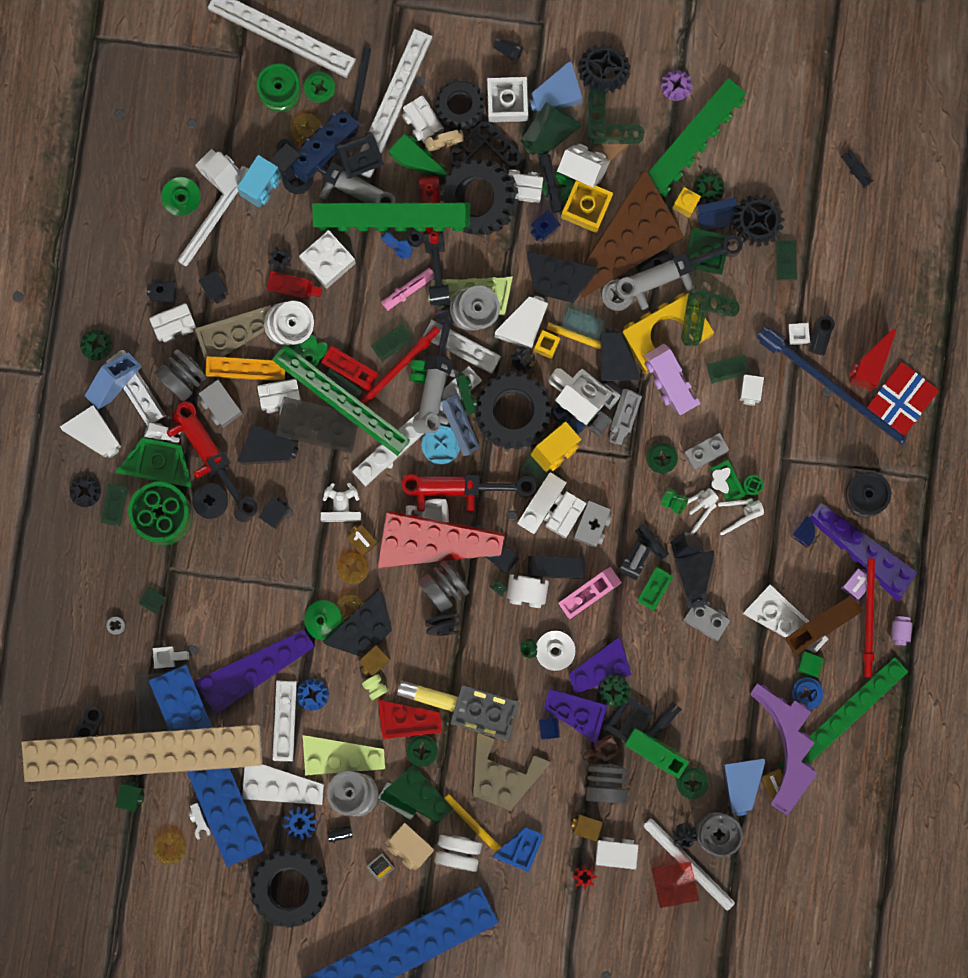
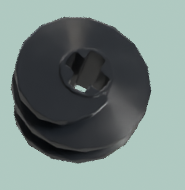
(202, 494)
(441, 625)

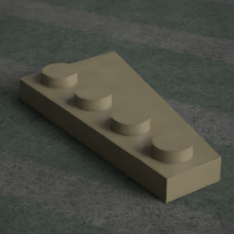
(229, 334)

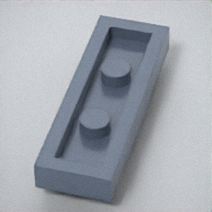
(460, 425)

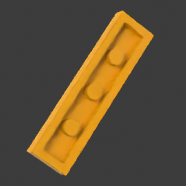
(244, 369)

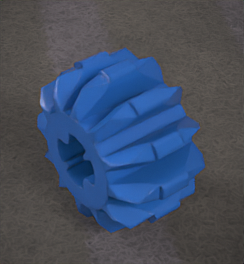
(305, 828)

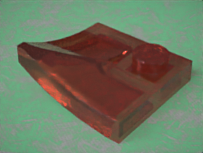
(675, 884)

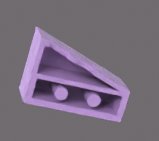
(670, 379)

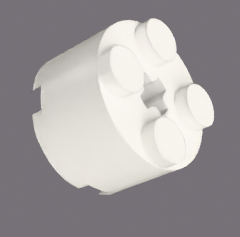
(527, 590)

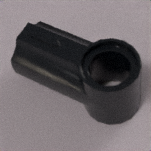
(821, 337)
(634, 562)

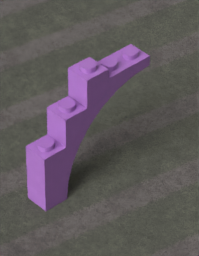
(796, 745)

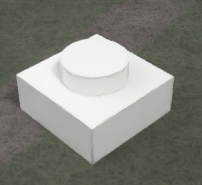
(798, 333)

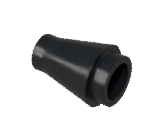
(510, 49)

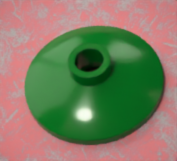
(177, 187)
(329, 612)

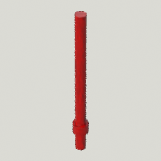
(423, 342)
(868, 656)

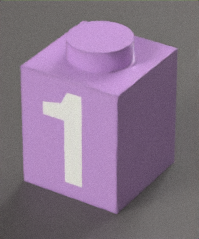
(856, 584)

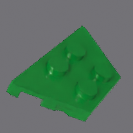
(157, 462)

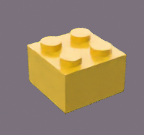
(587, 206)
(555, 447)

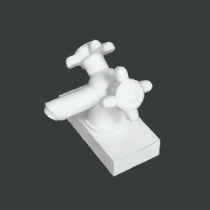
(340, 505)

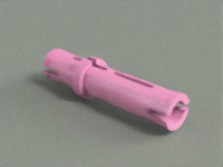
(406, 290)

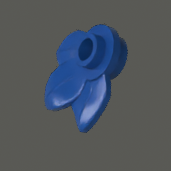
(402, 247)

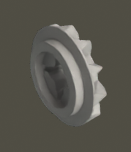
(607, 296)

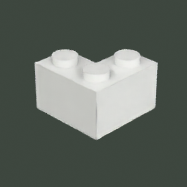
(219, 171)

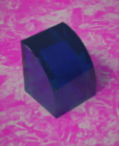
(805, 532)
(549, 728)

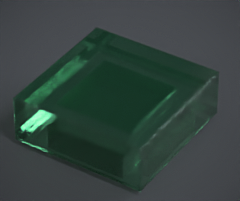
(152, 600)

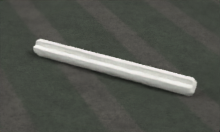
(209, 223)
(668, 843)

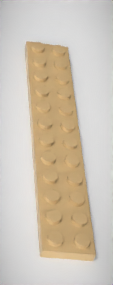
(142, 753)

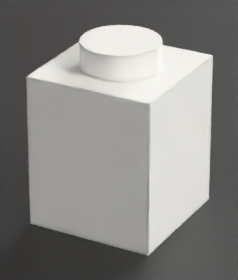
(751, 389)

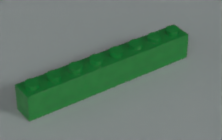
(696, 135)
(391, 215)

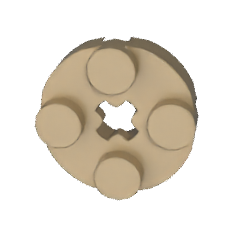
(446, 139)

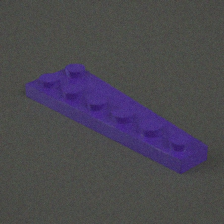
(889, 570)
(243, 676)

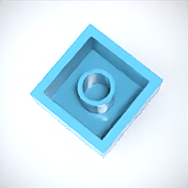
(259, 182)

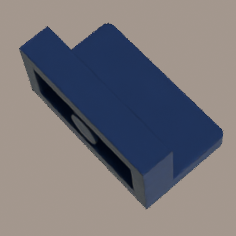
(716, 214)

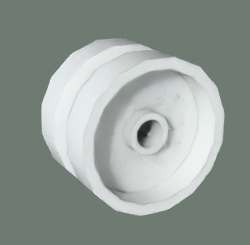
(289, 323)
(458, 851)

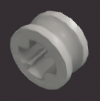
(116, 631)

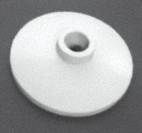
(563, 643)

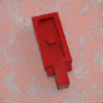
(292, 286)

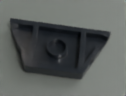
(559, 277)
(362, 628)

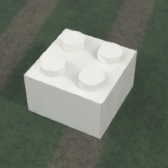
(507, 99)
(583, 165)
(327, 259)

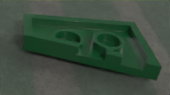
(418, 793)

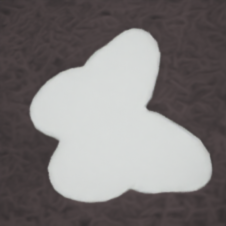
(719, 480)

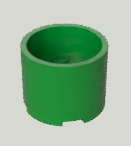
(168, 527)

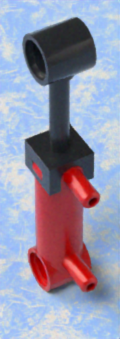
(434, 241)
(213, 460)
(460, 486)

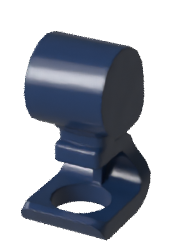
(564, 415)

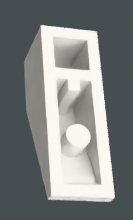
(542, 503)

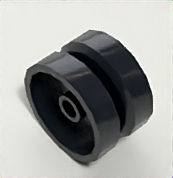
(857, 500)

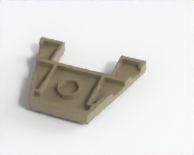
(499, 783)

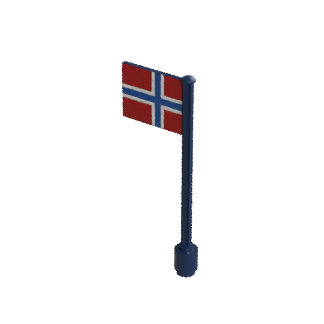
(893, 407)

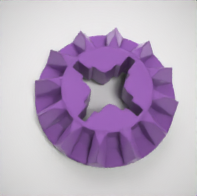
(679, 93)

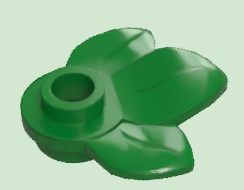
(311, 349)

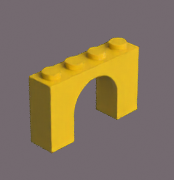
(639, 334)

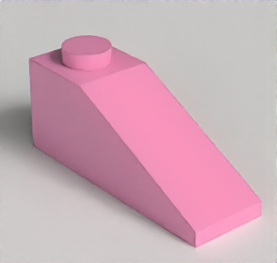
(590, 592)

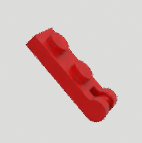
(349, 368)

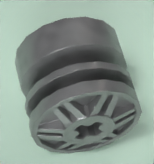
(180, 375)
(443, 586)
(608, 784)
(727, 842)

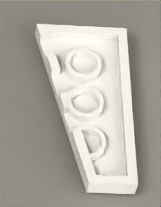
(779, 615)
(276, 785)

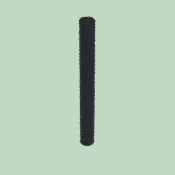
(361, 83)

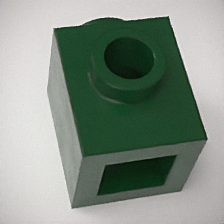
(130, 796)

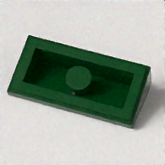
(394, 803)

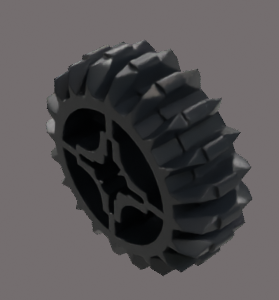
(594, 62)
(760, 226)

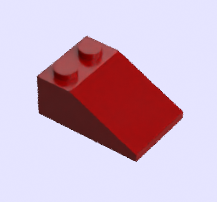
(869, 369)

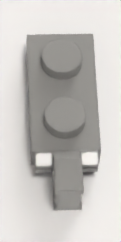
(624, 416)

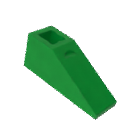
(413, 158)
(657, 752)

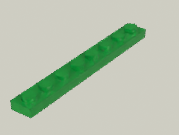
(341, 400)
(853, 708)

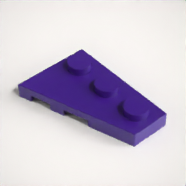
(605, 663)
(580, 713)

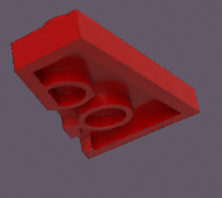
(407, 721)

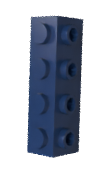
(321, 147)

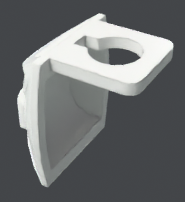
(434, 509)

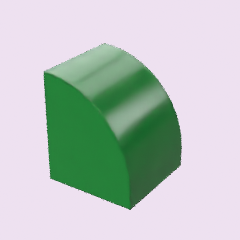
(810, 664)

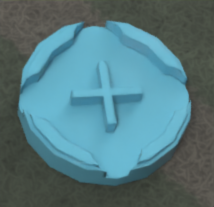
(440, 446)

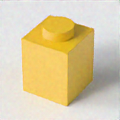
(686, 202)
(547, 344)

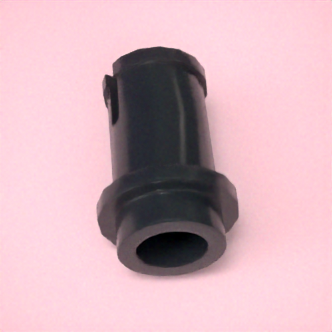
(339, 834)

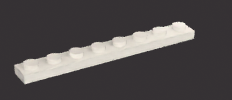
(283, 35)
(398, 90)
(383, 457)

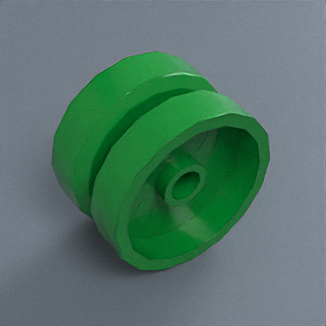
(267, 86)

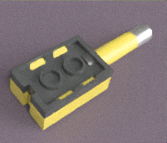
(472, 709)

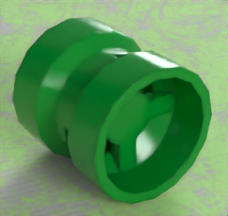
(418, 374)
(749, 485)
(674, 501)

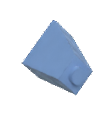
(559, 90)
(111, 380)
(742, 784)

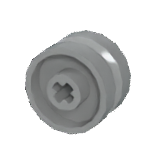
(474, 308)
(352, 793)

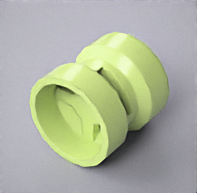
(375, 687)

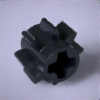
(275, 257)
(523, 359)
(684, 835)

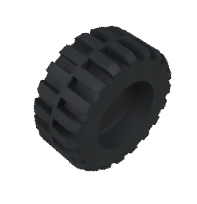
(503, 194)
(513, 384)
(261, 884)

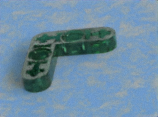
(600, 125)
(704, 306)

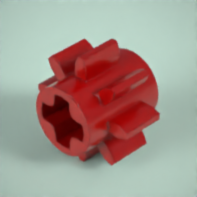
(588, 881)

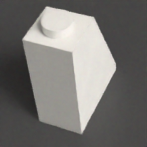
(524, 323)
(93, 432)

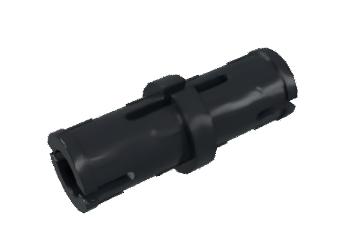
(857, 169)
(415, 234)
(657, 549)

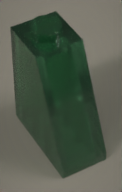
(549, 130)

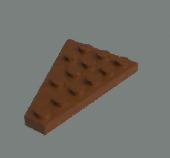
(634, 235)

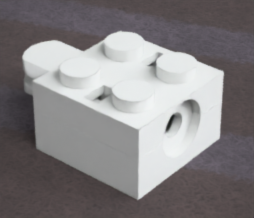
(579, 395)

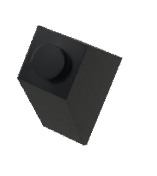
(615, 357)
(266, 448)
(695, 577)

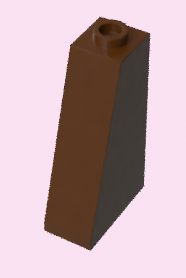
(823, 624)

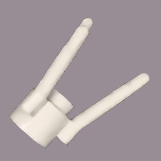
(707, 499)
(752, 510)

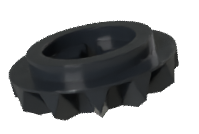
(294, 187)
(94, 490)

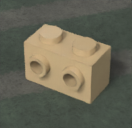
(409, 847)

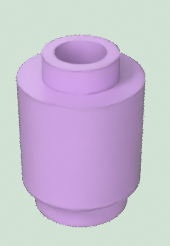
(901, 630)

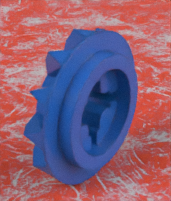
(809, 684)
(315, 685)

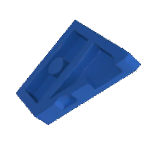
(520, 849)

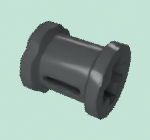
(599, 424)

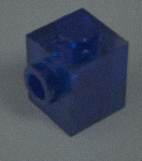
(544, 227)

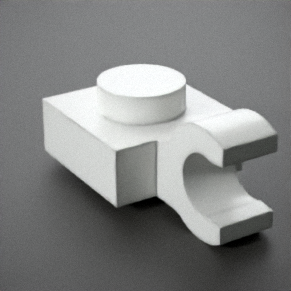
(159, 432)
(166, 657)
(196, 814)

